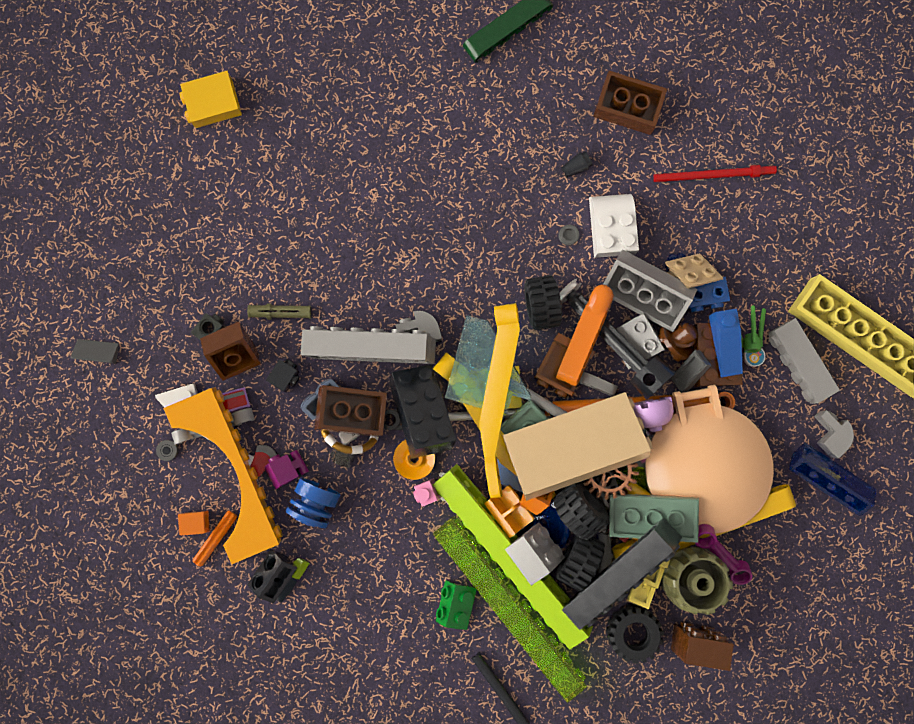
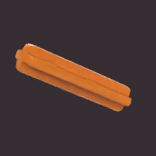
(214, 538)

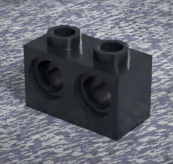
(272, 576)

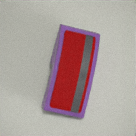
(236, 400)

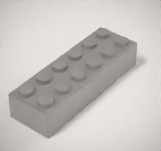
(368, 346)

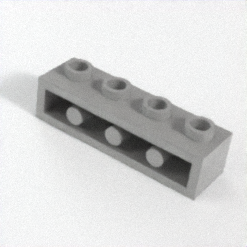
(803, 362)

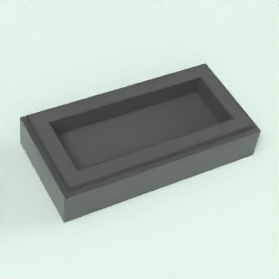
(691, 371)

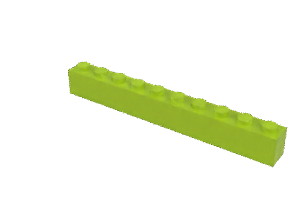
(543, 595)

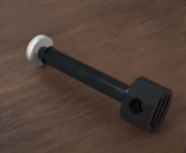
(624, 348)

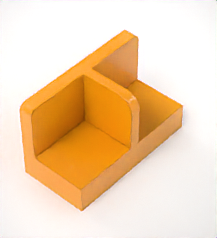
(508, 511)

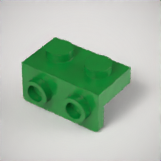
(455, 605)

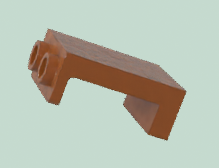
(550, 365)

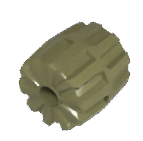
(696, 581)

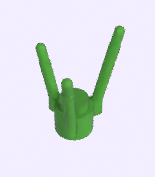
(753, 342)

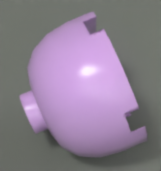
(654, 412)

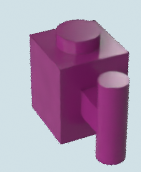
(283, 471)

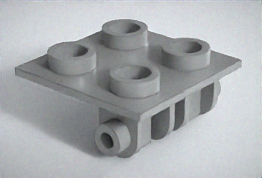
(641, 336)

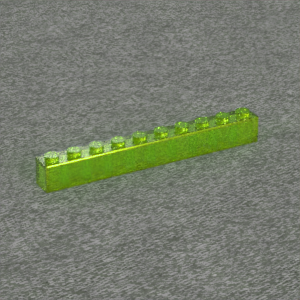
(509, 609)

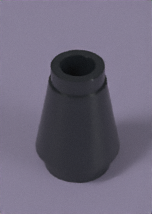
(578, 164)

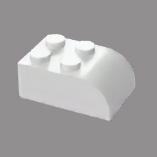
(613, 225)

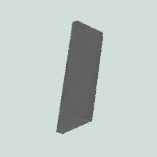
(95, 351)

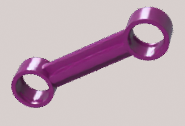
(722, 553)

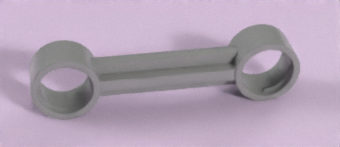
(238, 418)

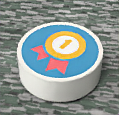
(754, 359)

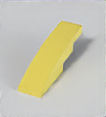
(644, 592)

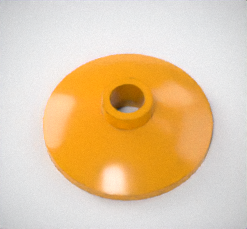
(407, 468)

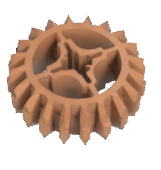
(626, 478)

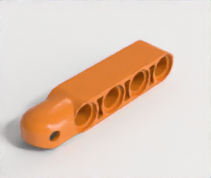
(585, 335)

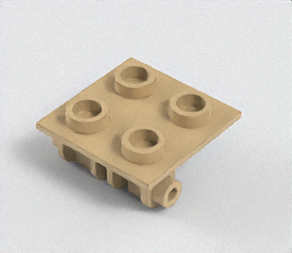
(693, 270)

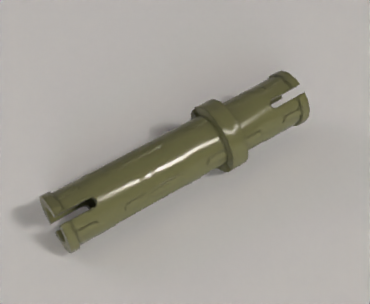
(255, 311)

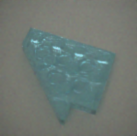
(473, 365)

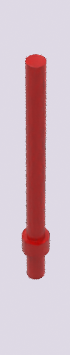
(752, 171)

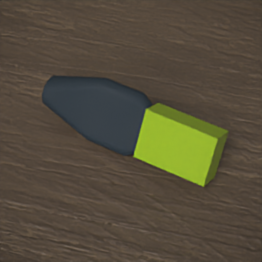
(302, 565)

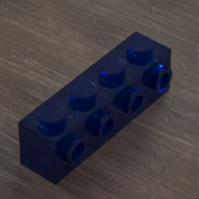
(833, 479)

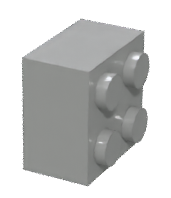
(535, 553)

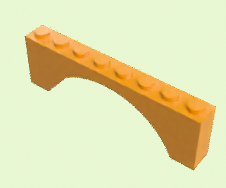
(207, 416)

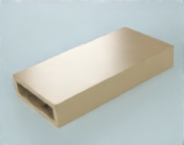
(577, 445)

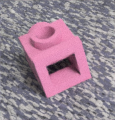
(426, 493)

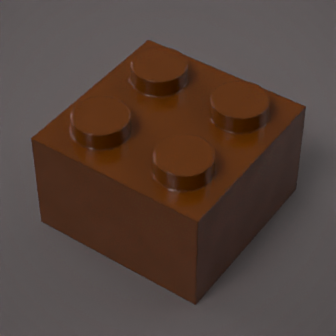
(230, 351)

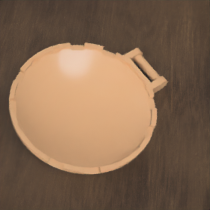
(711, 457)

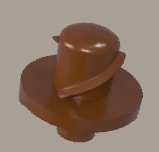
(679, 340)

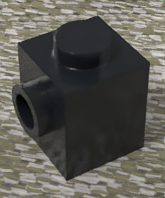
(284, 375)

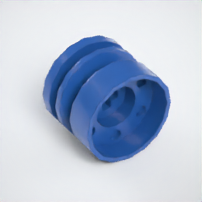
(313, 503)

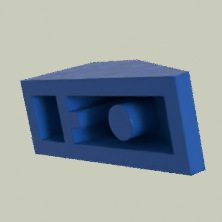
(727, 341)

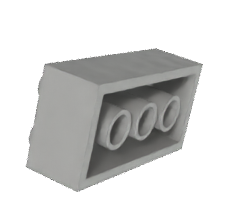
(649, 290)

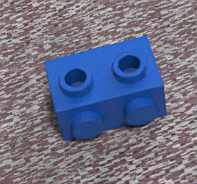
(710, 294)

